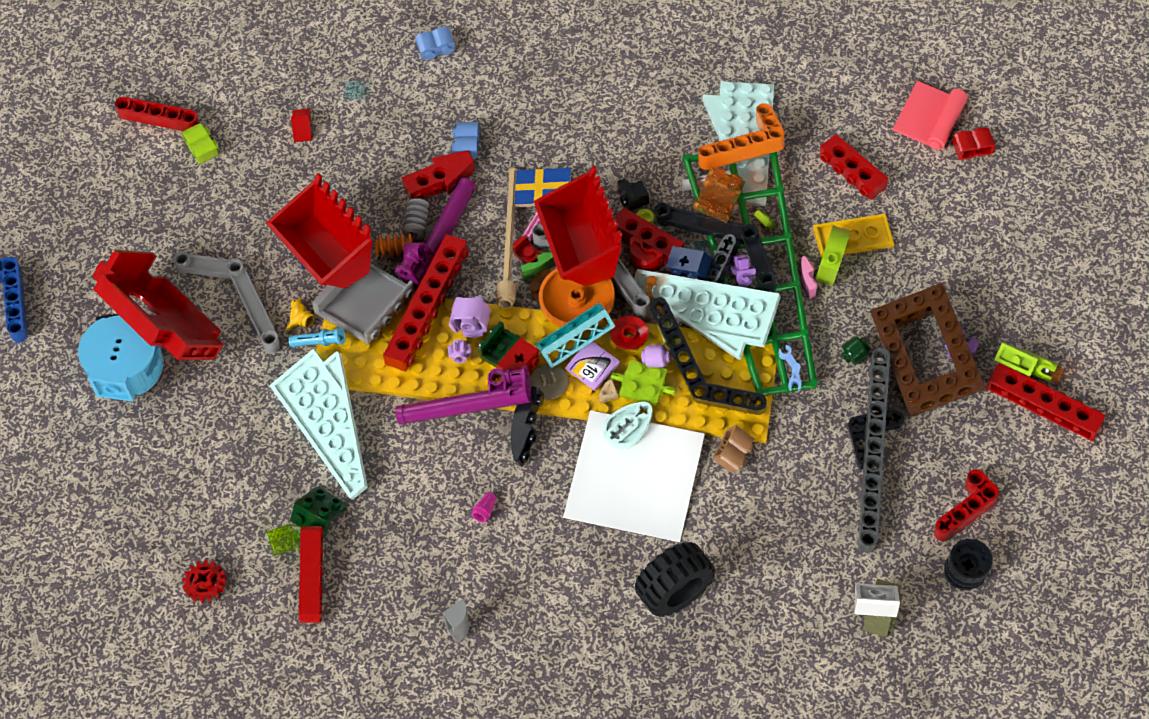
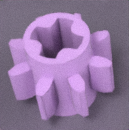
(459, 351)

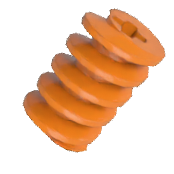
(391, 245)

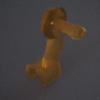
(650, 282)

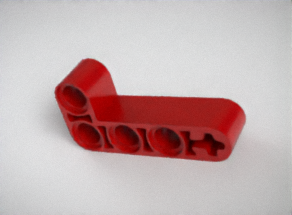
(964, 510)

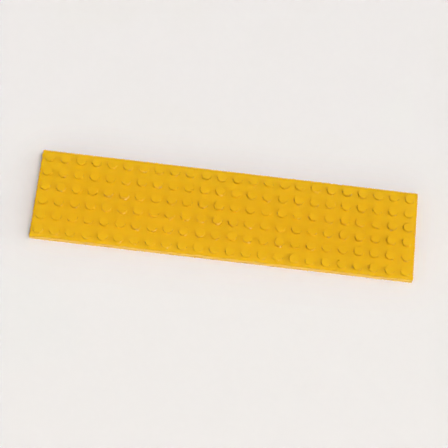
(437, 376)

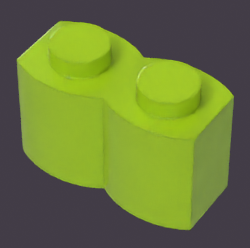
(200, 143)

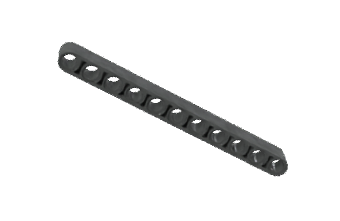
(874, 457)

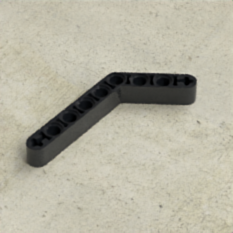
(691, 366)

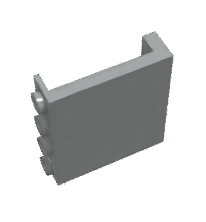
(364, 305)

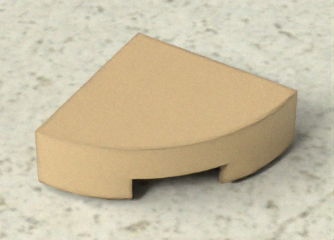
(608, 392)

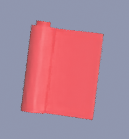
(930, 115)

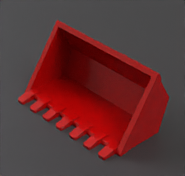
(581, 230)
(324, 235)

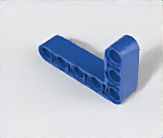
(13, 288)

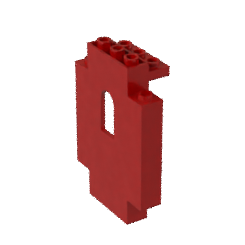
(177, 321)

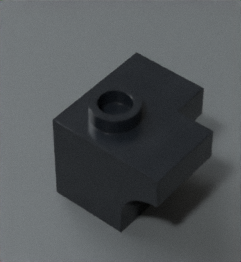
(632, 194)

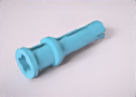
(325, 338)

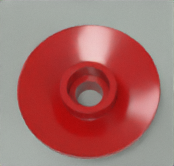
(629, 326)

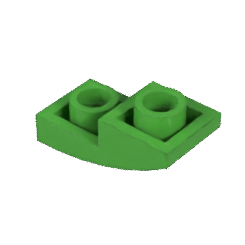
(530, 269)

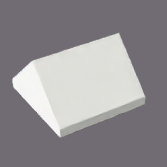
(876, 600)

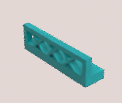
(572, 329)

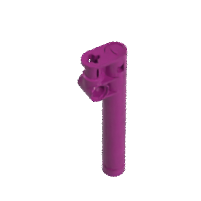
(420, 255)
(510, 391)

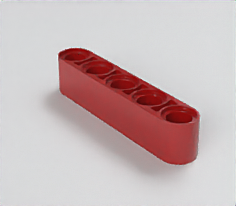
(156, 114)
(311, 574)

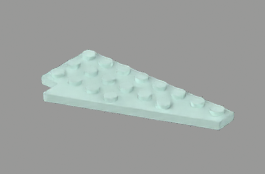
(735, 115)
(717, 311)
(321, 406)

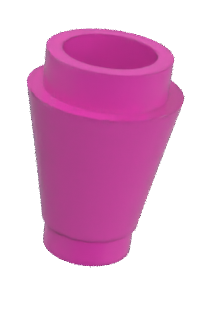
(483, 509)

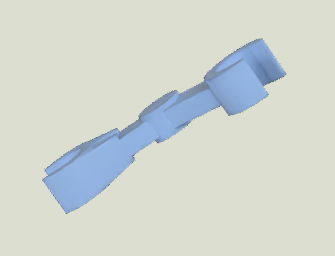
(795, 378)

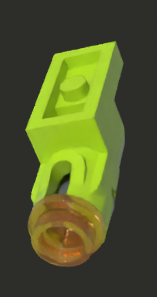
(1029, 363)

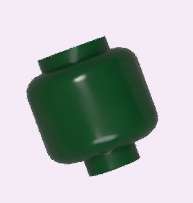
(855, 350)

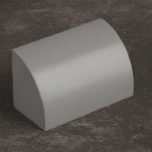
(457, 621)

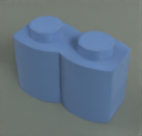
(435, 43)
(466, 138)

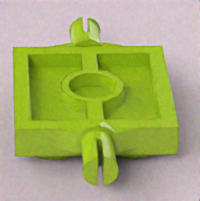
(643, 383)

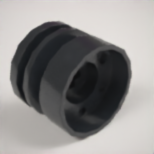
(971, 554)

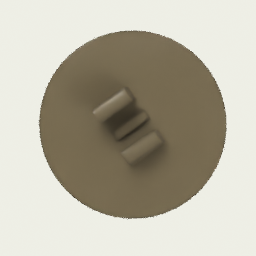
(550, 381)

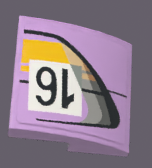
(592, 365)

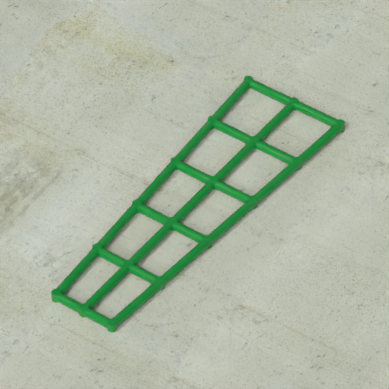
(774, 338)

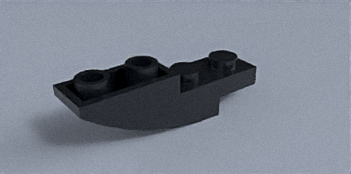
(522, 431)

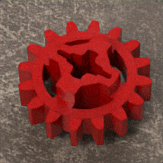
(204, 590)

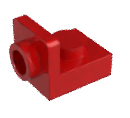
(525, 251)

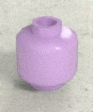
(656, 356)

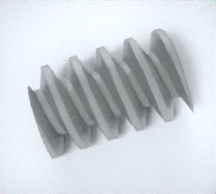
(415, 218)

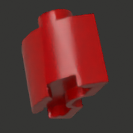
(644, 258)

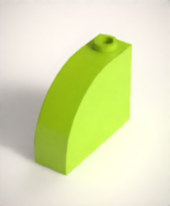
(833, 255)

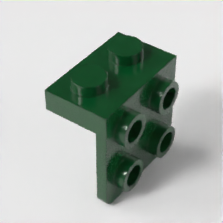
(317, 509)

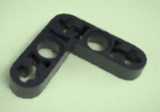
(721, 270)
(859, 434)

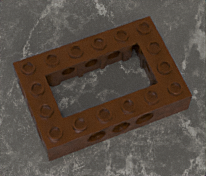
(941, 390)

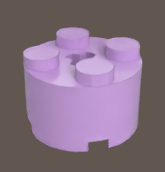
(470, 316)

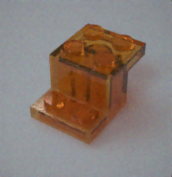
(719, 194)

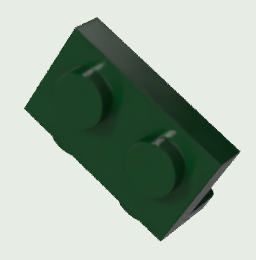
(496, 344)

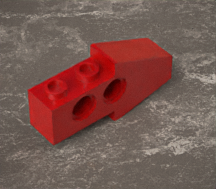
(448, 167)

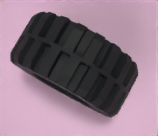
(674, 579)

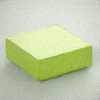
(765, 219)

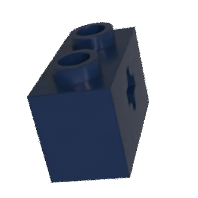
(689, 262)

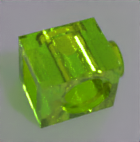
(277, 534)

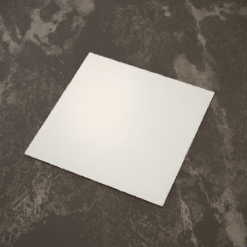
(636, 487)

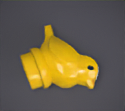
(299, 315)

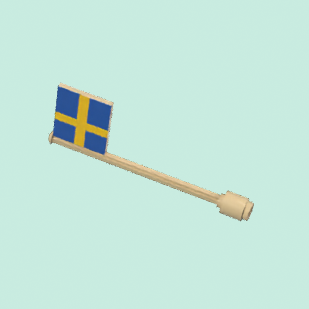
(522, 190)

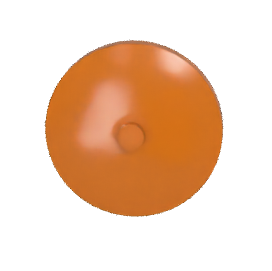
(565, 299)

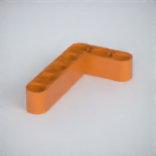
(746, 146)

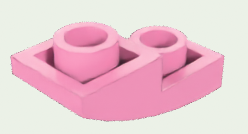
(808, 282)

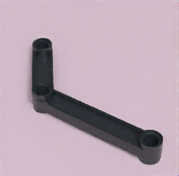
(713, 227)

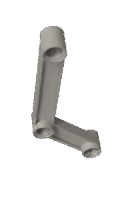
(226, 269)
(622, 280)

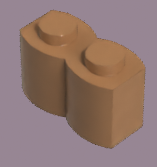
(733, 448)

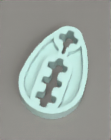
(618, 420)

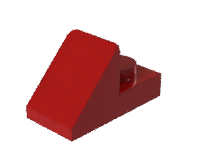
(301, 125)

